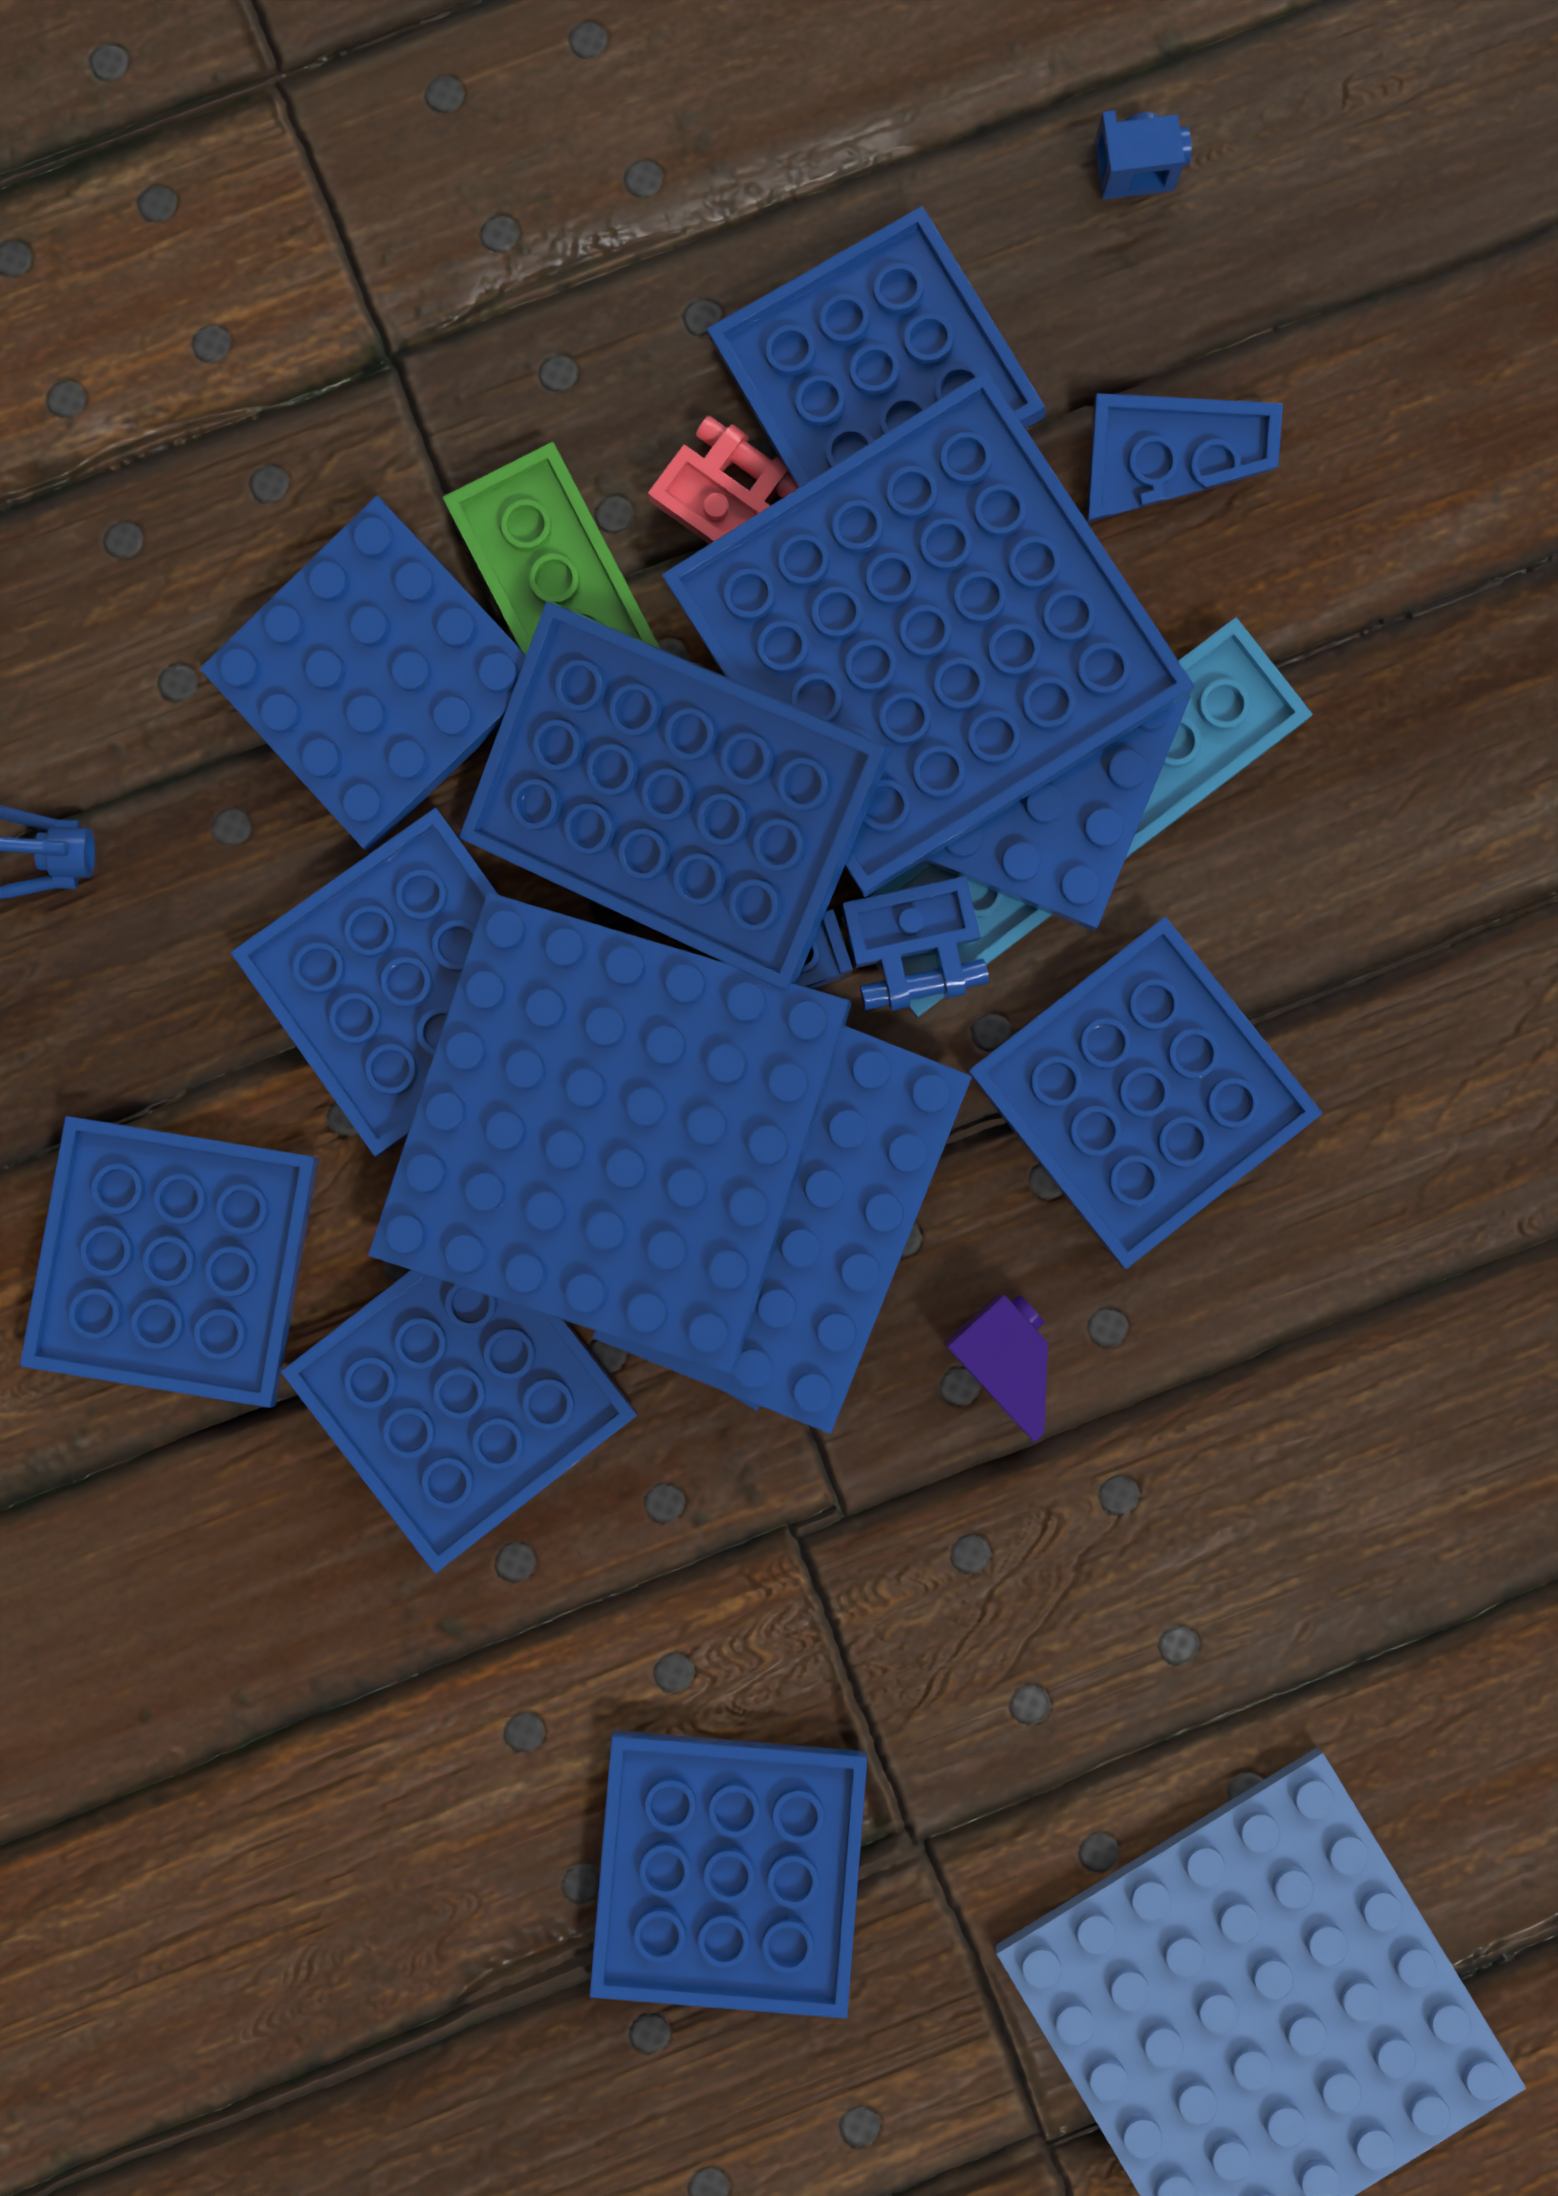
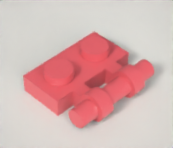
(706, 498)

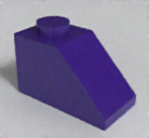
(1007, 1359)

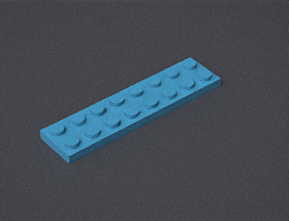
(1231, 720)

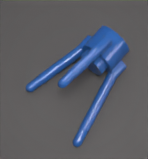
(63, 852)

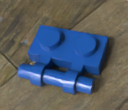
(910, 924)

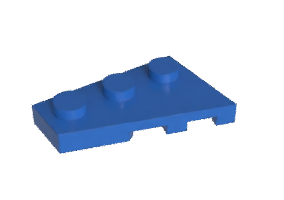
(1174, 447)

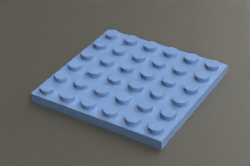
(1261, 2003)

